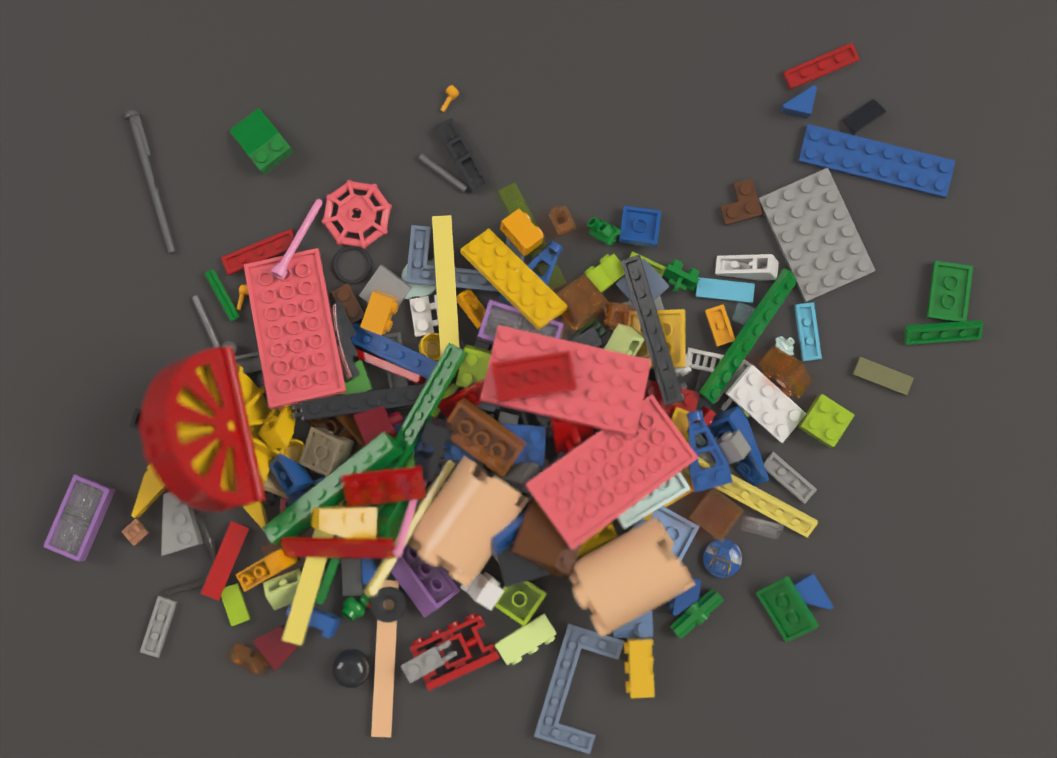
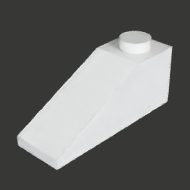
(748, 266)

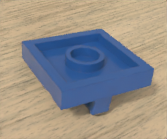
(640, 226)

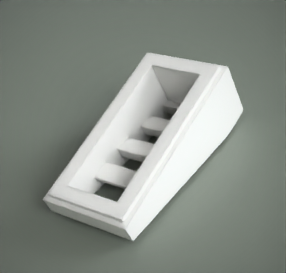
(690, 353)

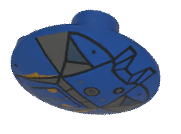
(722, 558)

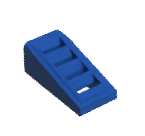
(368, 569)

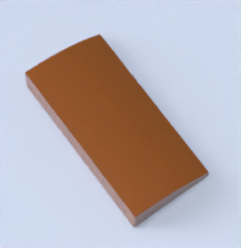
(484, 437)

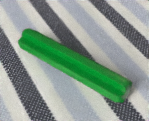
(222, 295)

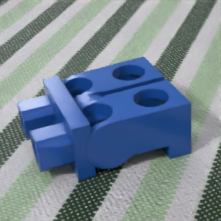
(322, 620)

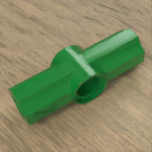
(696, 613)

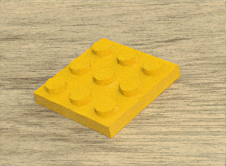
(674, 328)

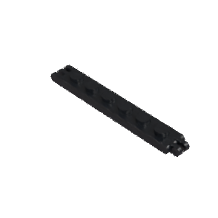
(357, 402)

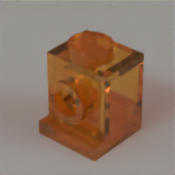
(561, 212)
(622, 311)

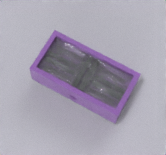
(510, 317)
(79, 518)

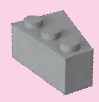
(178, 526)

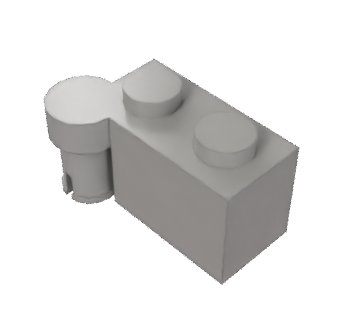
(732, 446)

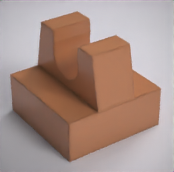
(135, 532)

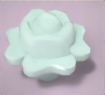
(785, 345)

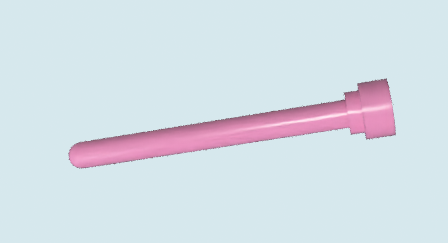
(280, 270)
(406, 525)

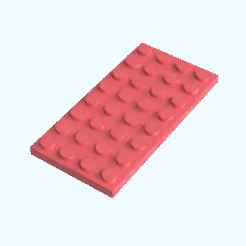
(294, 330)
(607, 382)
(610, 474)

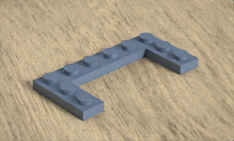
(421, 273)
(548, 724)

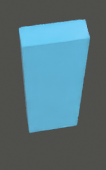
(725, 290)
(807, 331)

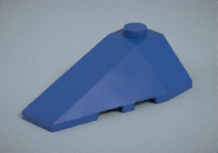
(752, 465)

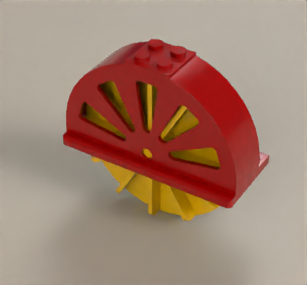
(204, 432)

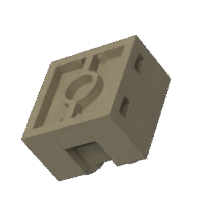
(325, 451)

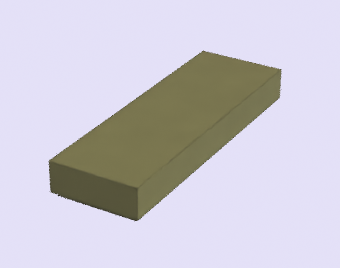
(883, 376)

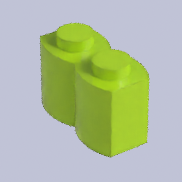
(606, 273)

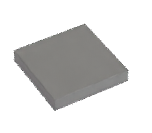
(387, 282)

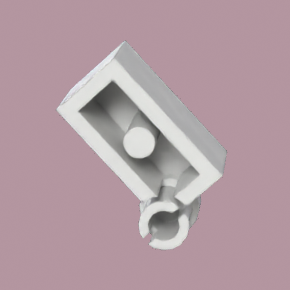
(484, 590)

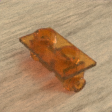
(242, 656)

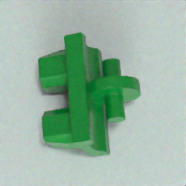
(603, 231)
(679, 278)

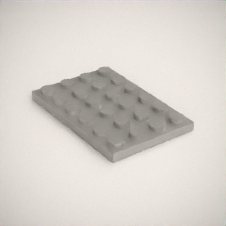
(816, 234)

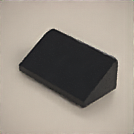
(864, 116)

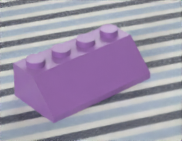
(423, 582)

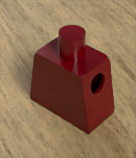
(375, 422)
(274, 648)

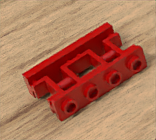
(460, 664)

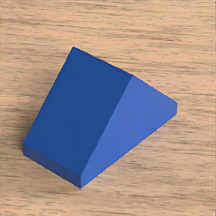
(801, 104)

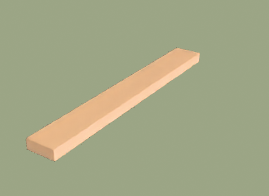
(384, 671)

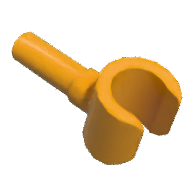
(453, 93)
(243, 290)

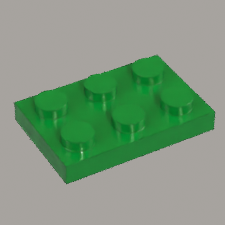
(949, 291)
(787, 609)

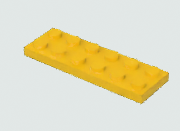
(513, 279)

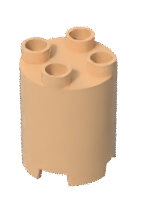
(464, 520)
(629, 576)

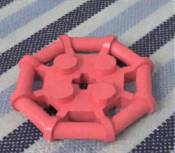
(356, 225)

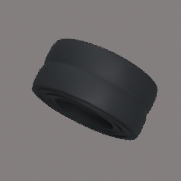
(388, 615)

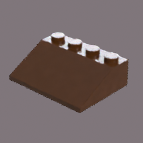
(543, 544)

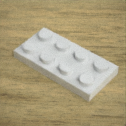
(766, 403)

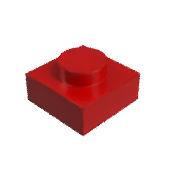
(708, 415)

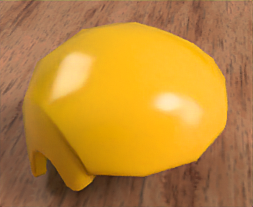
(430, 346)
(293, 450)

